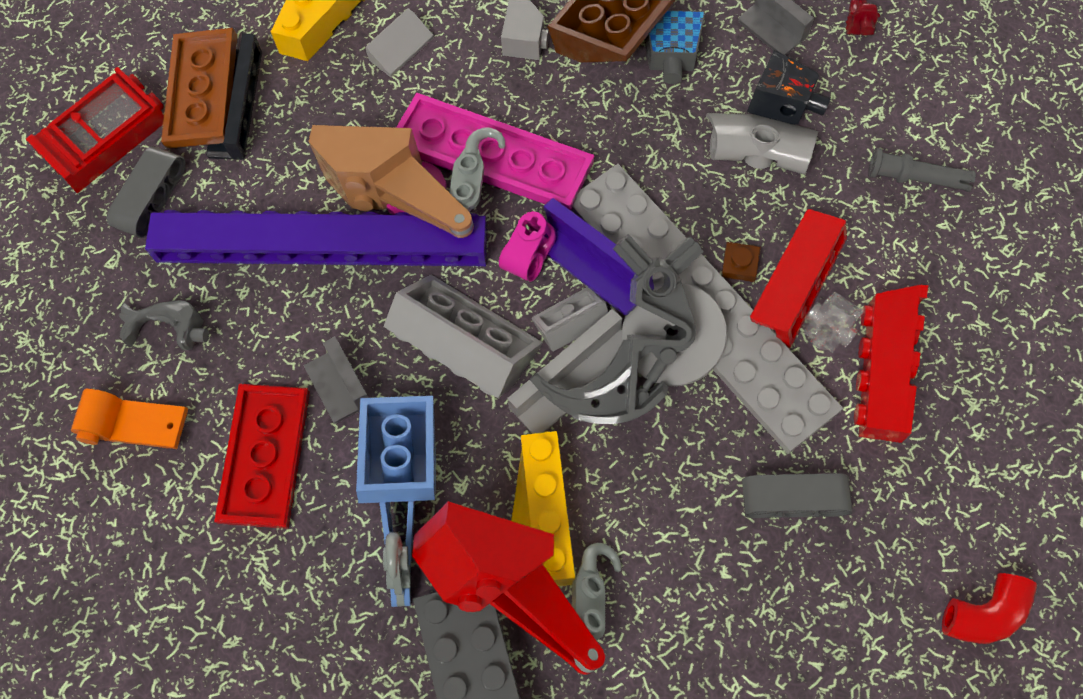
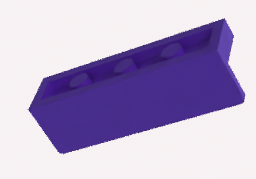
(590, 257)

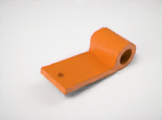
(124, 421)

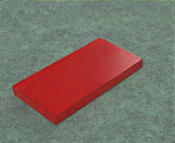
(262, 456)

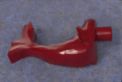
(861, 18)

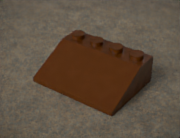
(604, 28)

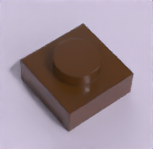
(740, 261)

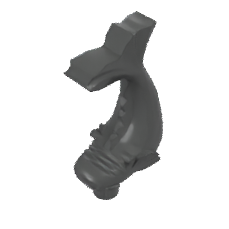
(178, 313)

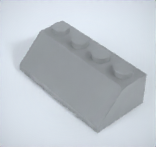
(461, 334)

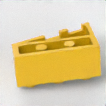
(308, 24)

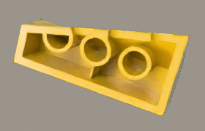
(542, 500)

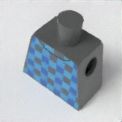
(675, 43)

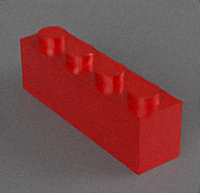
(889, 364)

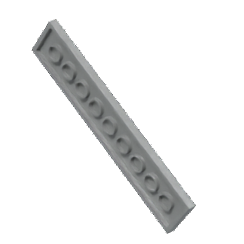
(754, 361)

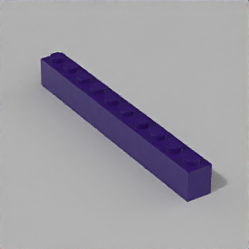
(311, 239)

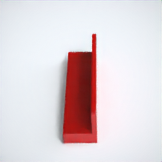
(800, 275)

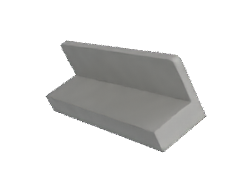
(572, 368)

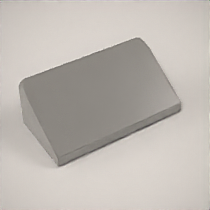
(398, 43)
(570, 318)

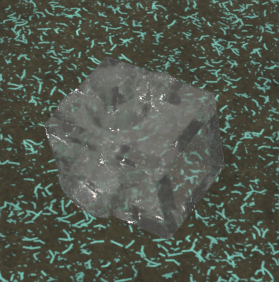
(832, 323)

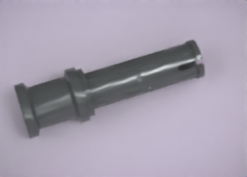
(906, 168)

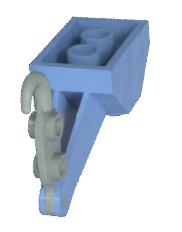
(396, 466)

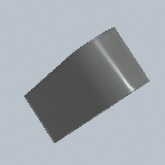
(145, 191)
(797, 495)

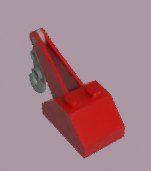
(498, 562)

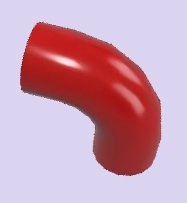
(997, 618)

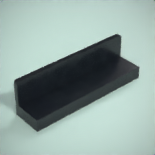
(242, 101)

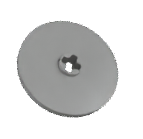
(703, 353)

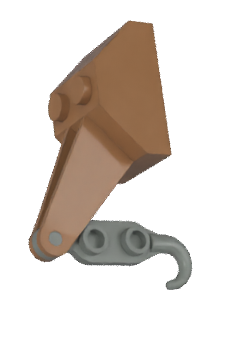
(385, 168)

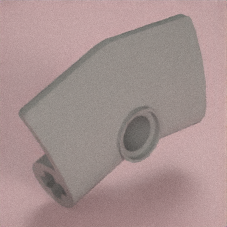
(761, 141)

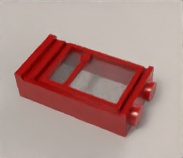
(99, 129)

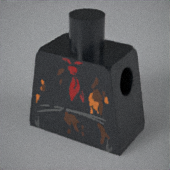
(787, 91)

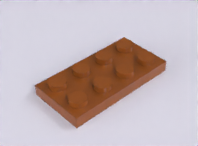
(199, 88)

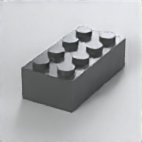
(465, 651)

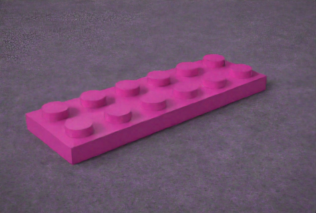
(526, 165)

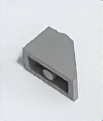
(523, 31)

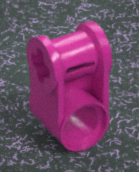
(527, 248)

